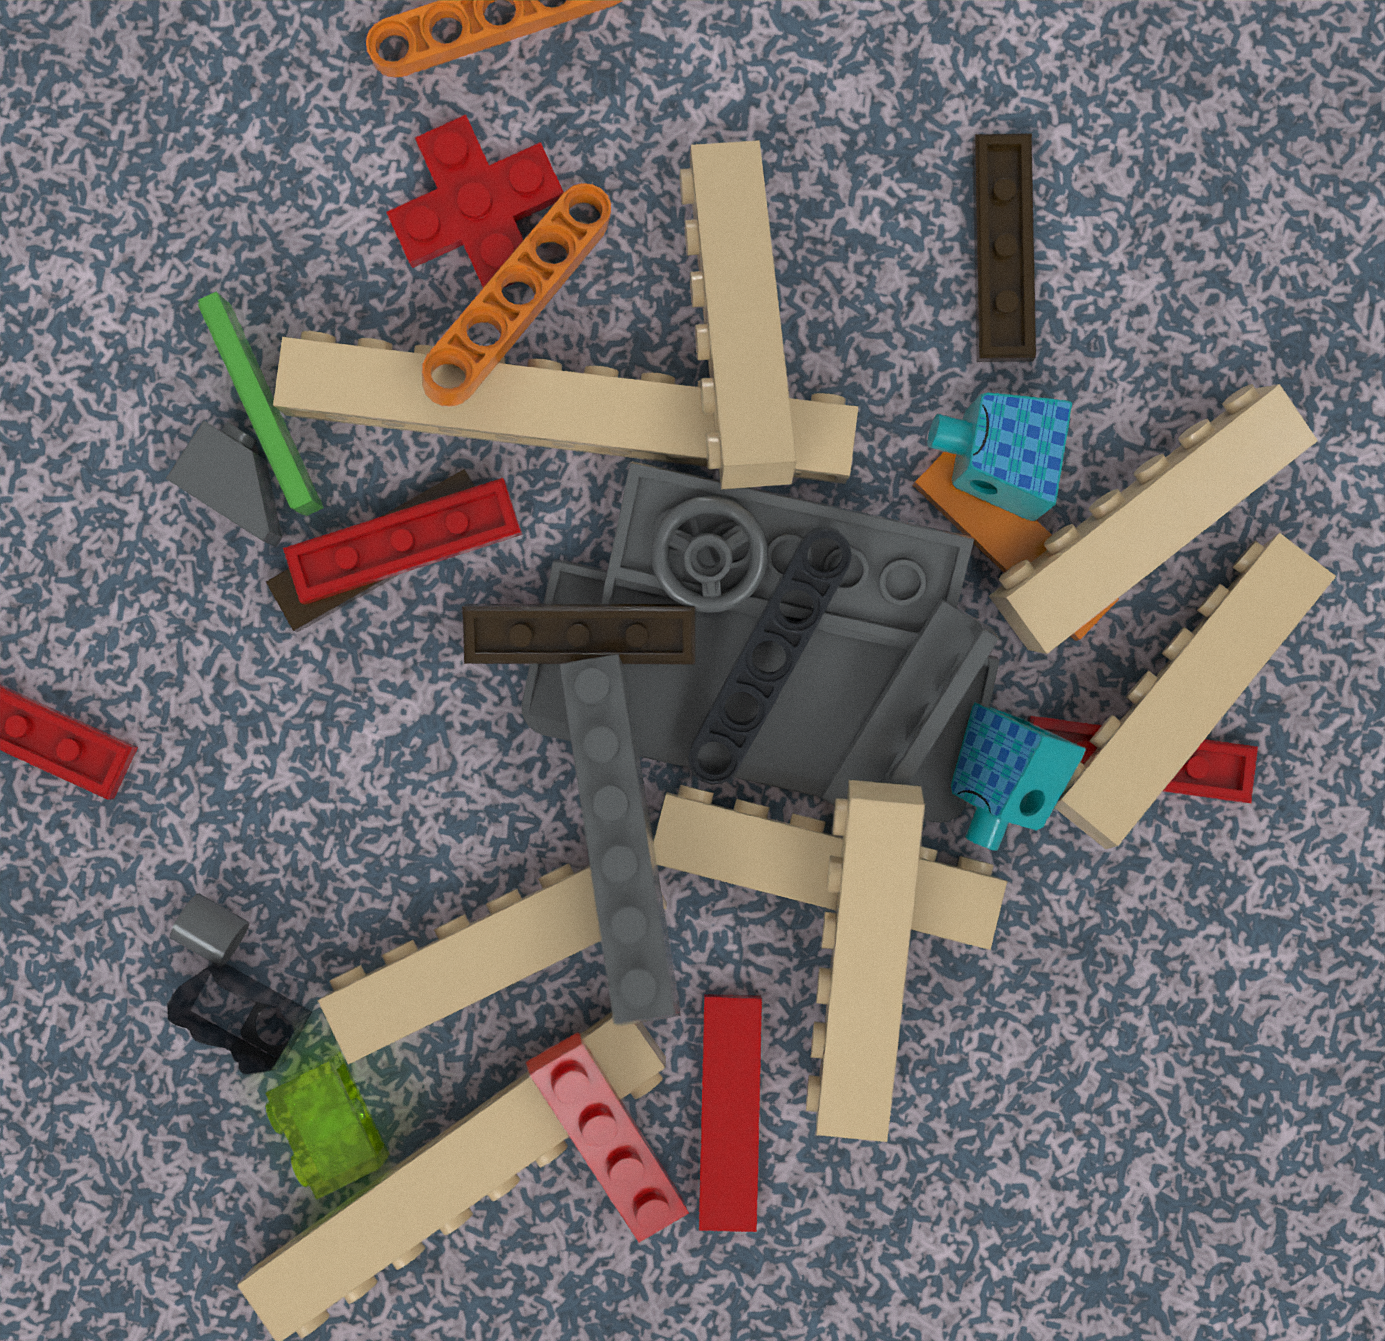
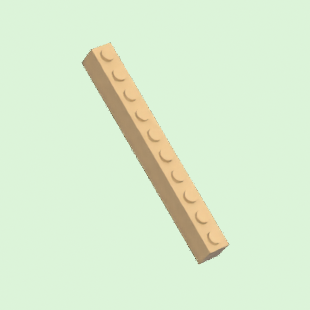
(537, 405)

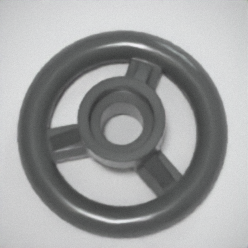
(746, 530)

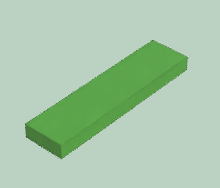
(259, 404)

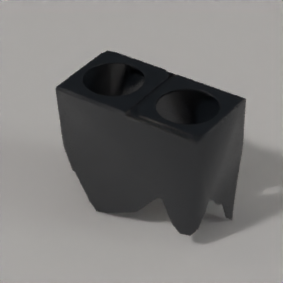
(249, 1058)

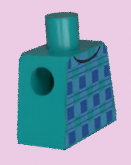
(1007, 450)
(1010, 773)

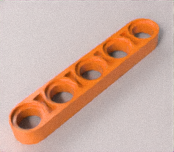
(476, 32)
(511, 318)

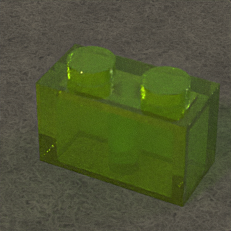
(326, 1126)

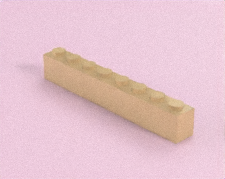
(433, 1190)

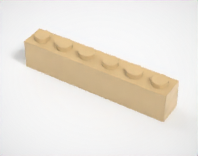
(740, 314)
(1152, 517)
(1193, 689)
(794, 863)
(868, 959)
(463, 963)

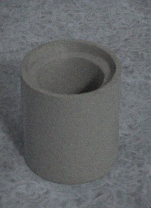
(209, 930)

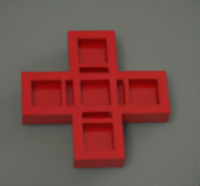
(473, 200)

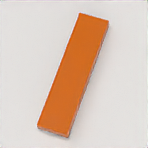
(996, 532)

